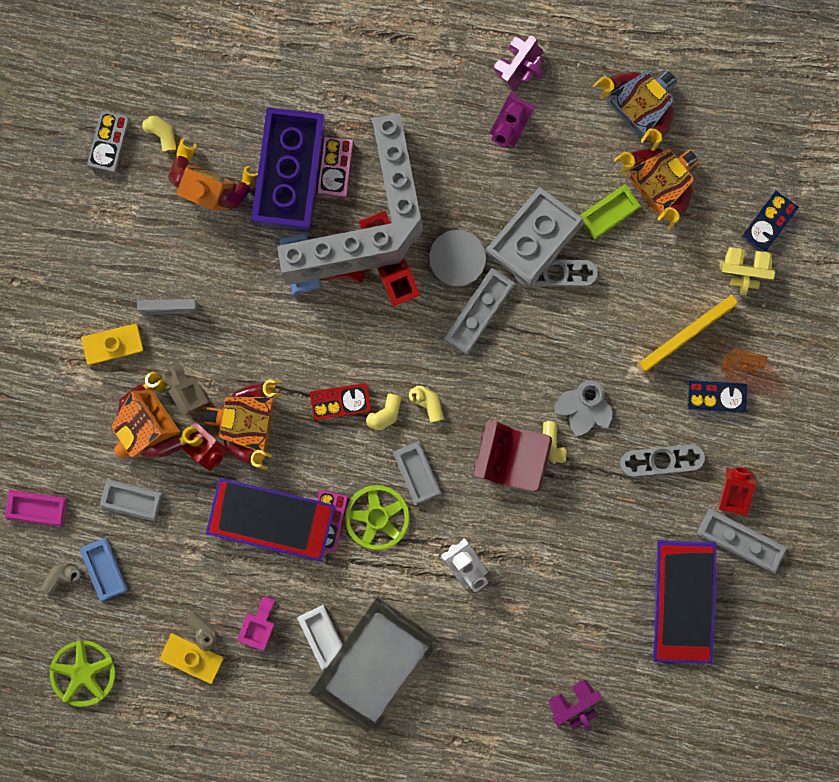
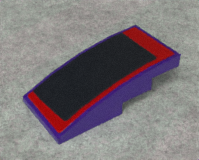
(270, 519)
(684, 601)

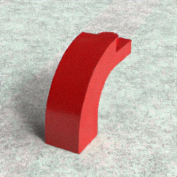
(396, 277)

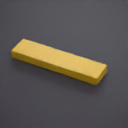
(687, 334)

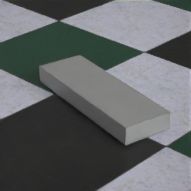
(479, 311)
(741, 541)

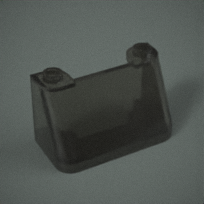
(373, 665)

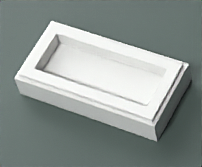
(321, 635)

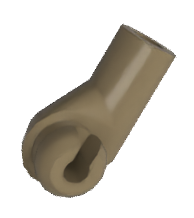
(59, 574)
(204, 632)

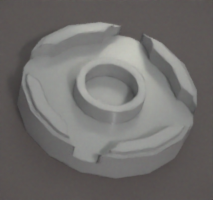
(457, 258)

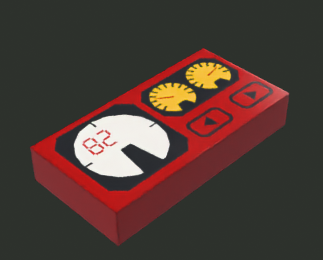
(340, 401)

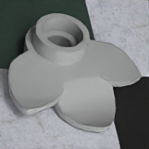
(582, 411)

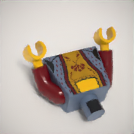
(641, 102)

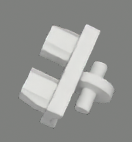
(466, 566)

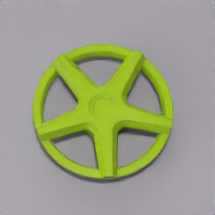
(377, 517)
(81, 673)

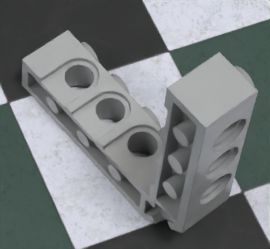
(369, 246)

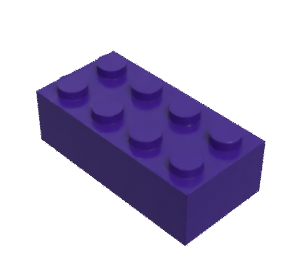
(288, 170)

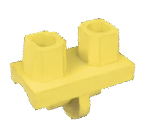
(734, 264)

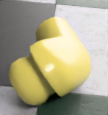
(429, 400)
(386, 416)
(556, 454)

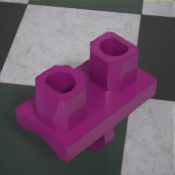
(523, 66)
(511, 121)
(563, 711)

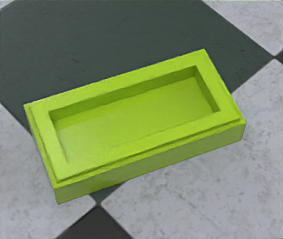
(610, 212)

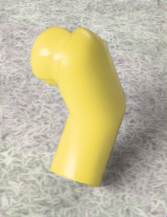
(162, 129)

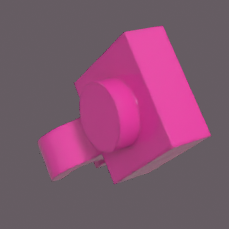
(257, 628)

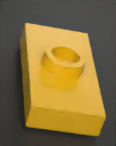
(112, 344)
(191, 659)

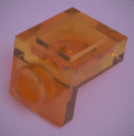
(747, 360)

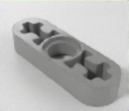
(577, 280)
(682, 451)

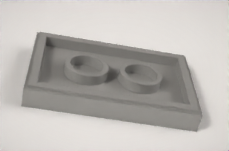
(534, 236)

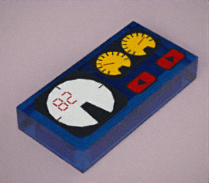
(769, 222)
(717, 396)

